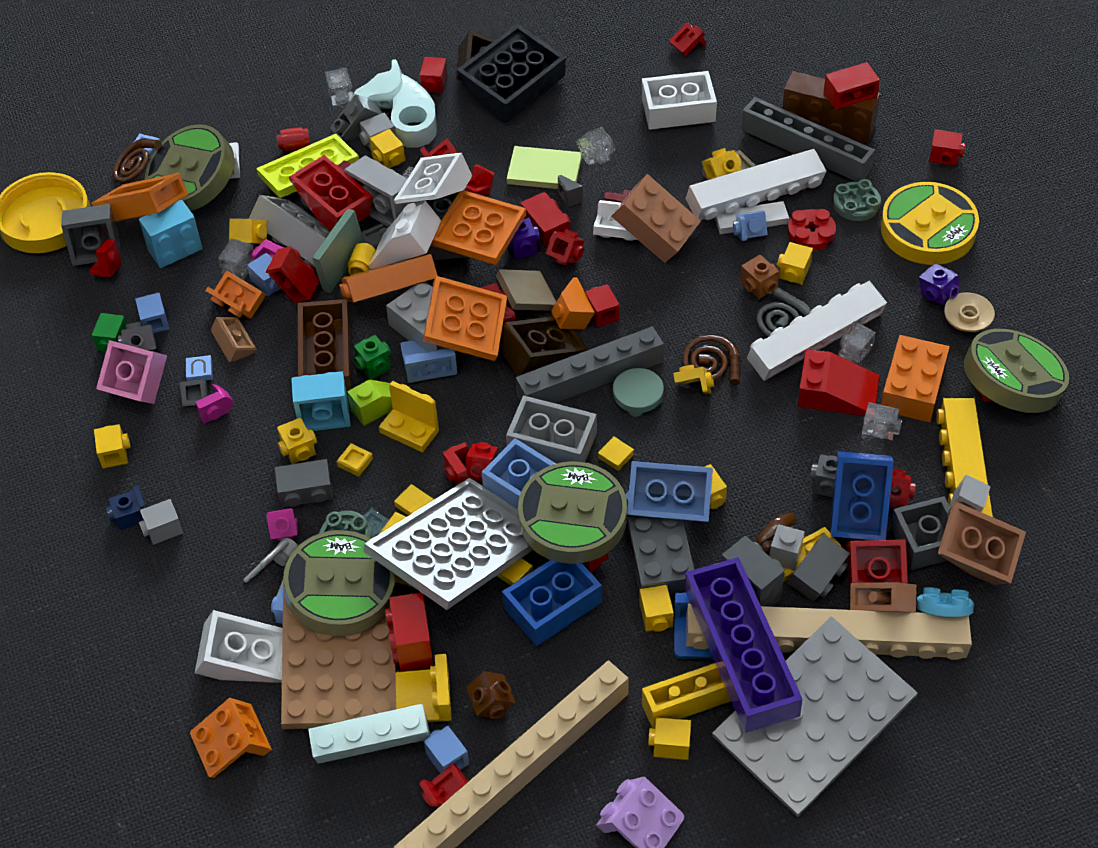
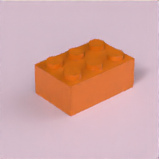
(915, 377)

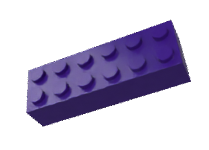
(743, 645)

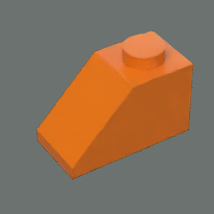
(573, 307)

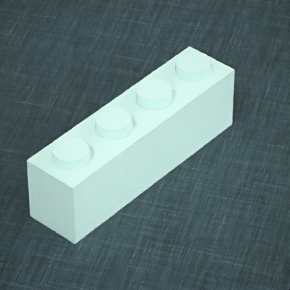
(369, 733)

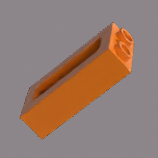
(144, 196)
(388, 278)

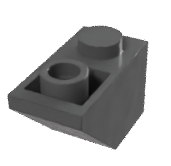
(357, 110)

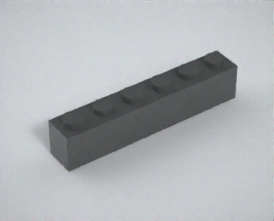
(801, 135)
(592, 367)

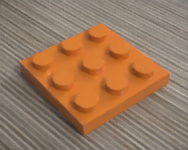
(478, 227)
(465, 318)

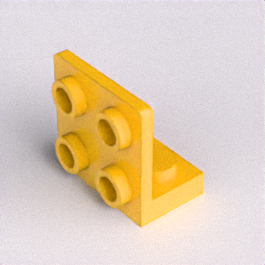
(412, 417)
(426, 688)

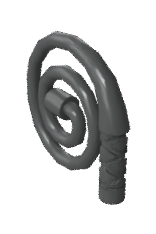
(800, 305)

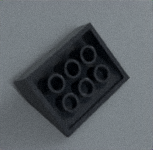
(512, 72)

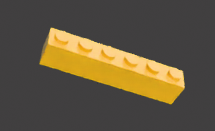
(961, 444)

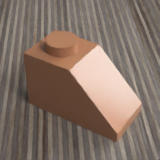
(883, 597)

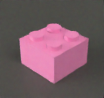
(131, 372)

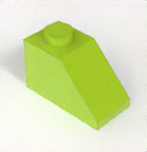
(370, 401)

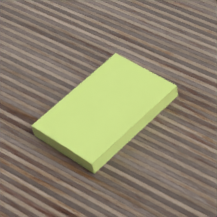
(542, 166)

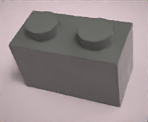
(303, 483)
(818, 568)

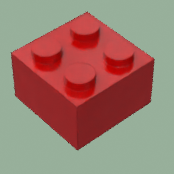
(409, 632)

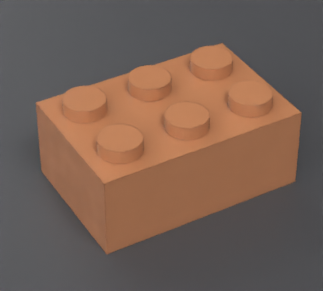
(656, 218)

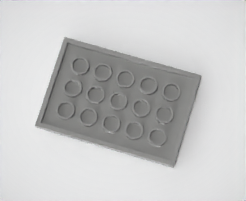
(452, 543)
(844, 707)

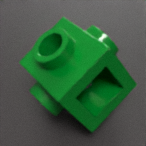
(372, 357)

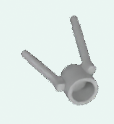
(280, 555)

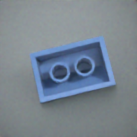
(670, 491)

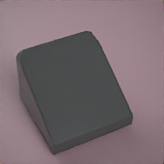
(569, 191)
(193, 391)

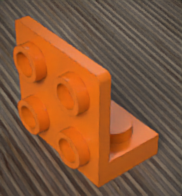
(229, 734)

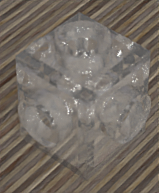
(596, 146)

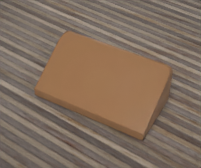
(232, 338)

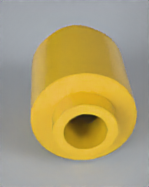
(360, 258)

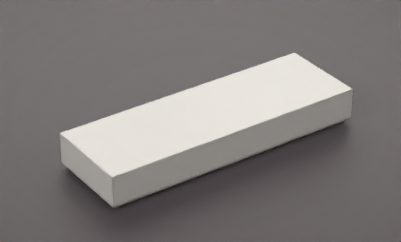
(775, 215)

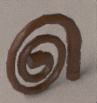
(128, 159)
(705, 359)

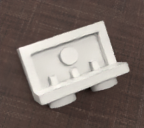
(608, 226)

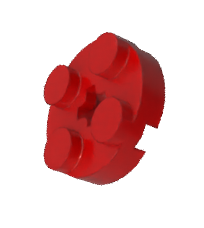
(811, 218)

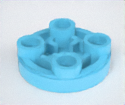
(945, 604)

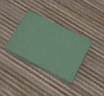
(334, 253)

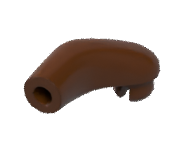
(767, 534)

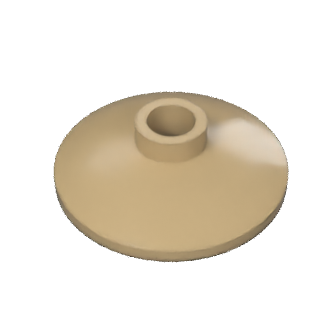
(969, 312)

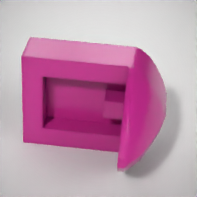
(214, 405)

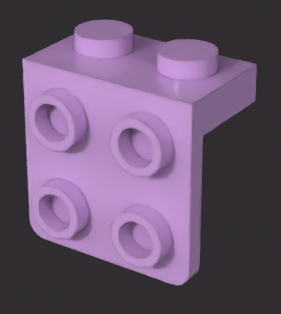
(641, 815)

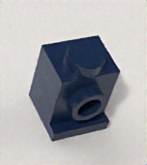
(126, 508)

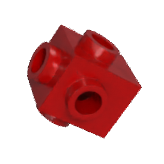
(565, 247)
(905, 491)

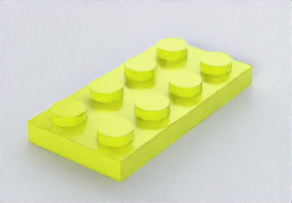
(277, 172)

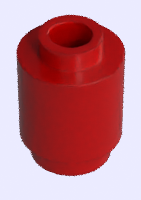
(293, 139)

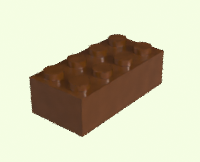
(806, 99)
(325, 339)

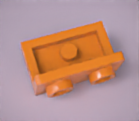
(237, 294)

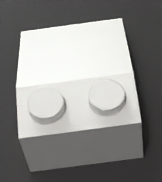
(435, 178)
(407, 235)
(240, 649)

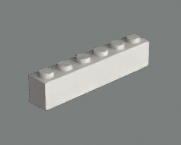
(755, 185)
(815, 330)

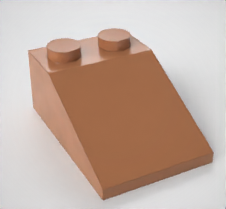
(981, 544)

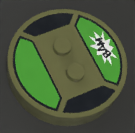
(200, 158)
(1016, 370)
(572, 512)
(336, 584)

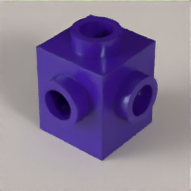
(525, 240)
(939, 284)

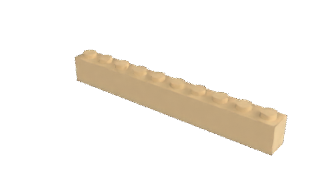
(880, 631)
(521, 761)

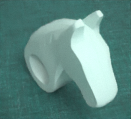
(408, 104)

